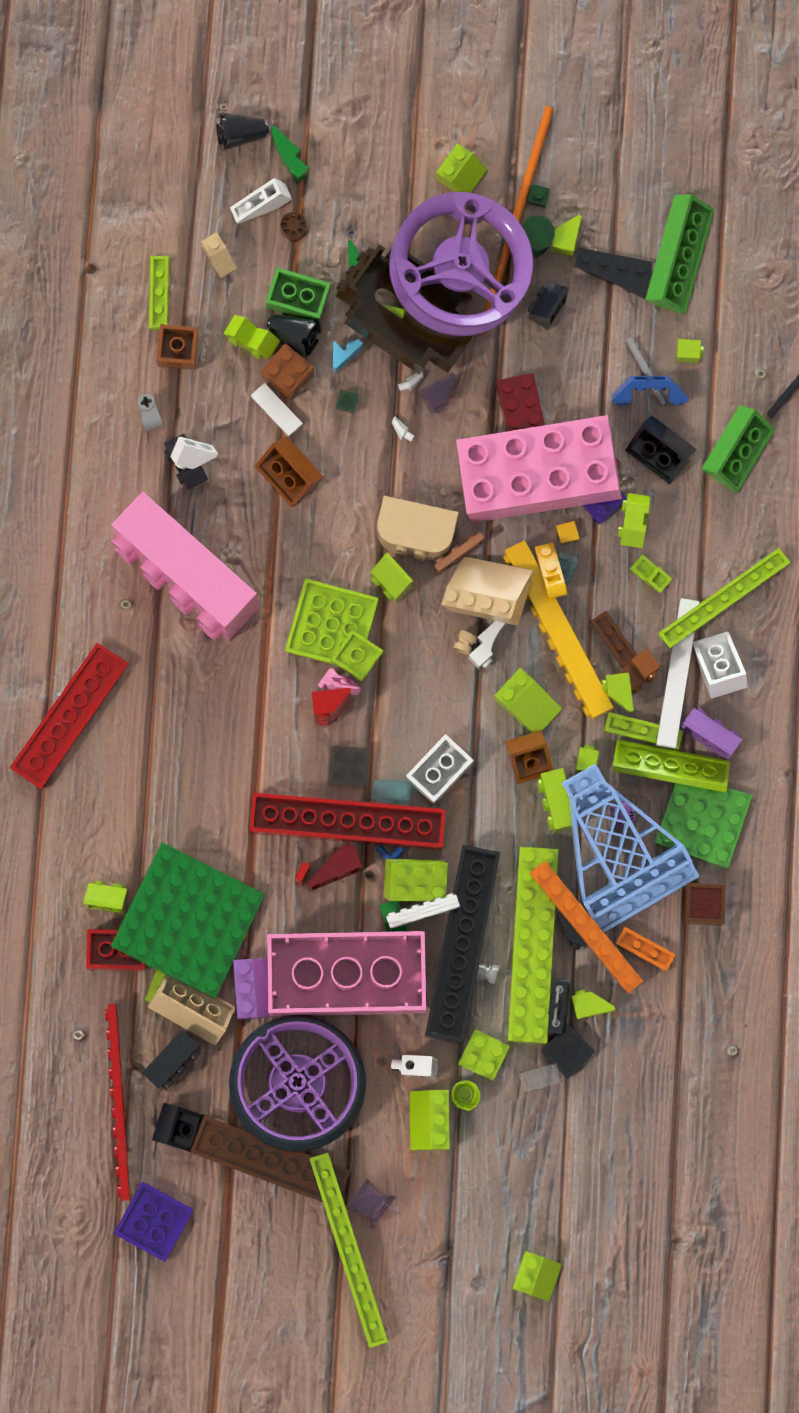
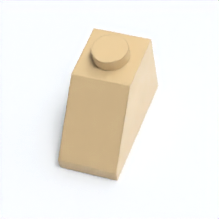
(218, 255)

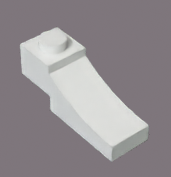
(482, 654)

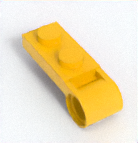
(550, 570)

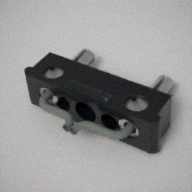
(555, 1025)

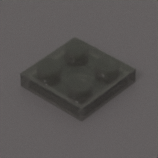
(348, 766)

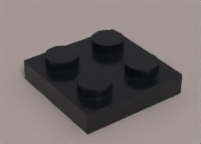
(568, 1051)

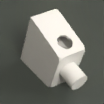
(423, 1066)

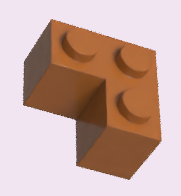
(641, 669)

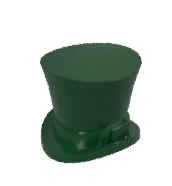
(540, 234)

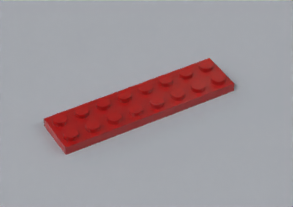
(69, 716)

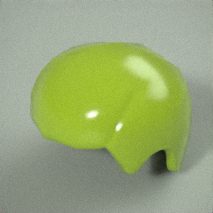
(466, 1095)

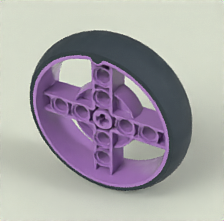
(341, 1051)

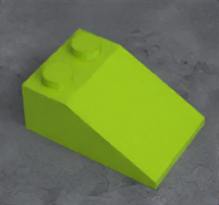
(527, 702)

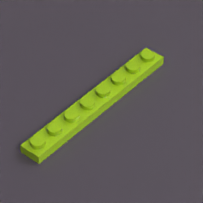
(723, 598)

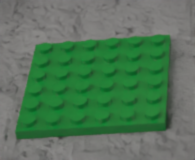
(187, 920)

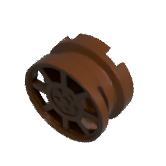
(293, 226)

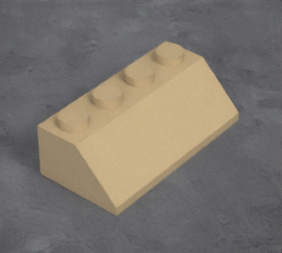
(192, 1009)

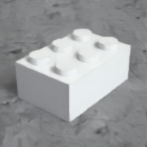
(439, 769)

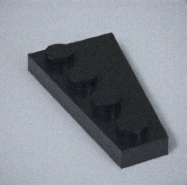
(622, 271)

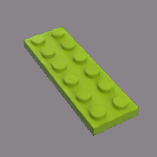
(671, 766)

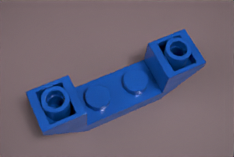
(624, 393)

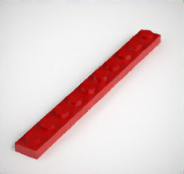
(116, 1093)

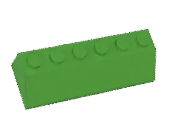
(680, 253)

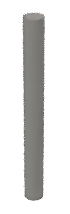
(645, 369)

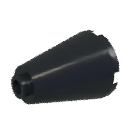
(239, 130)
(296, 332)

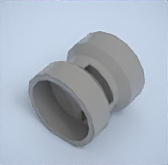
(488, 973)

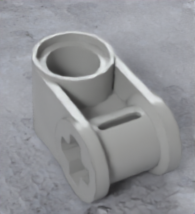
(150, 415)

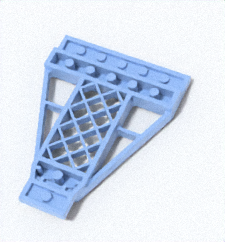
(635, 888)

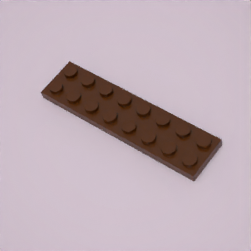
(251, 1156)

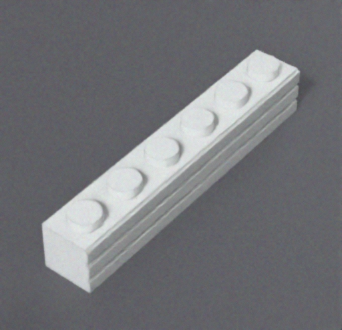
(420, 912)

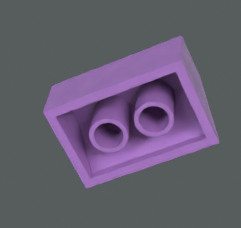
(711, 733)
(251, 988)

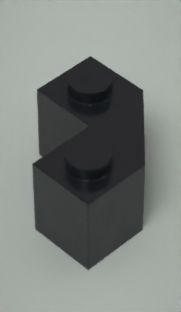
(186, 476)

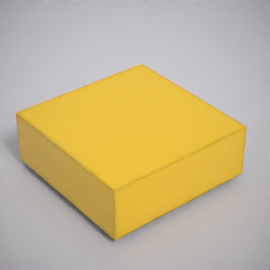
(567, 532)

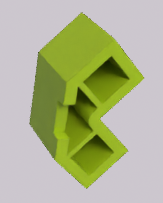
(253, 339)
(635, 520)

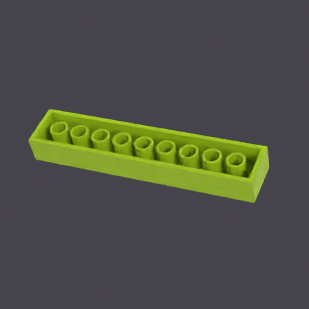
(531, 951)

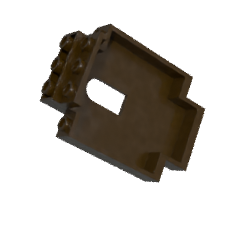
(406, 337)

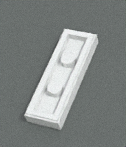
(276, 410)

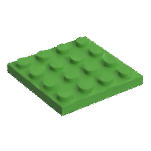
(705, 822)

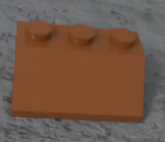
(288, 471)

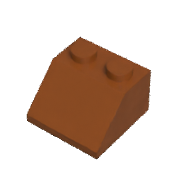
(529, 756)

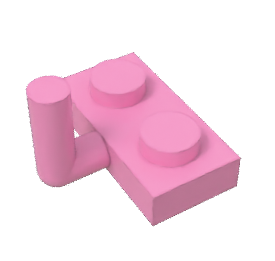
(334, 681)

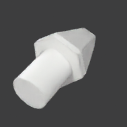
(411, 382)
(402, 430)

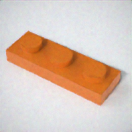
(645, 949)

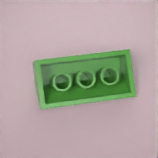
(738, 448)

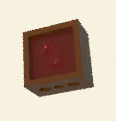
(704, 904)

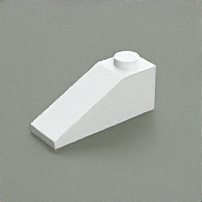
(263, 200)

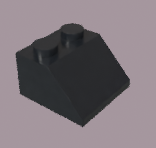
(548, 304)
(177, 1127)

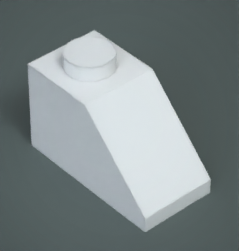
(192, 453)

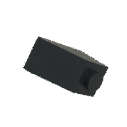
(570, 933)

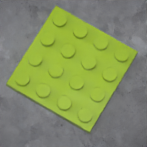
(326, 618)

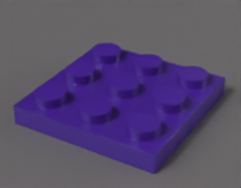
(153, 1221)

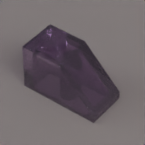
(437, 394)

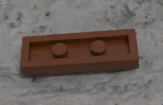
(613, 638)

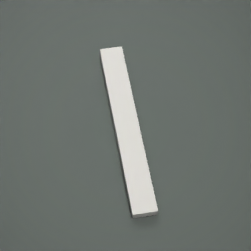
(676, 684)

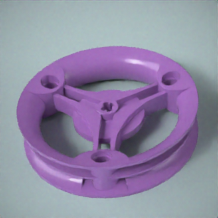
(458, 277)

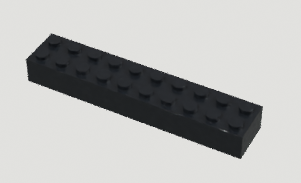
(462, 945)

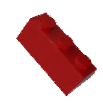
(329, 705)

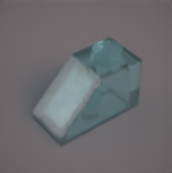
(392, 791)

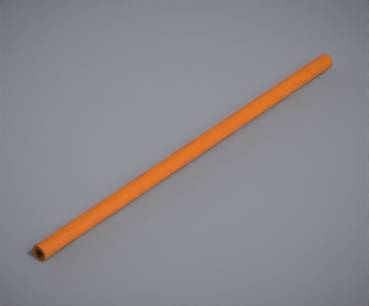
(523, 194)

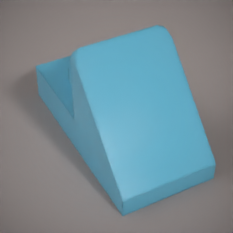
(342, 357)

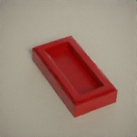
(302, 873)

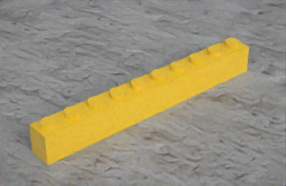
(561, 636)

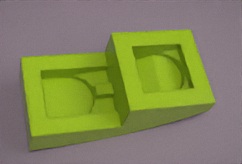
(650, 573)

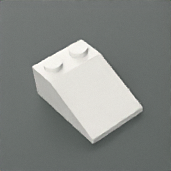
(720, 665)

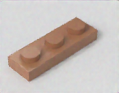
(458, 552)

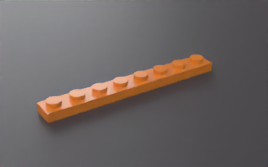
(586, 927)

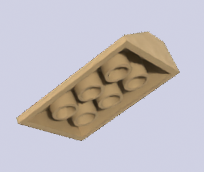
(488, 590)

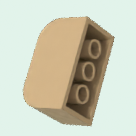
(416, 529)

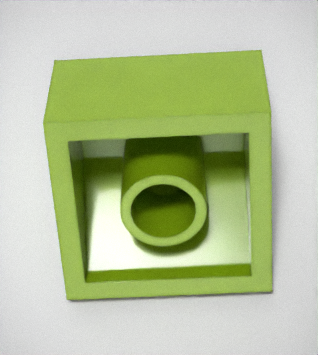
(461, 170)
(391, 578)
(106, 897)
(536, 1276)

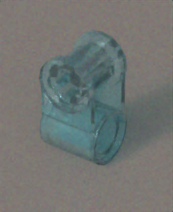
(568, 564)

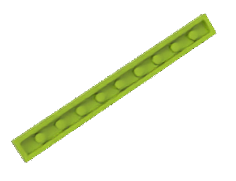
(348, 1250)

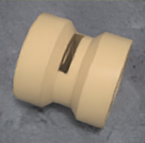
(465, 642)

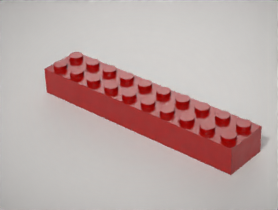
(347, 821)

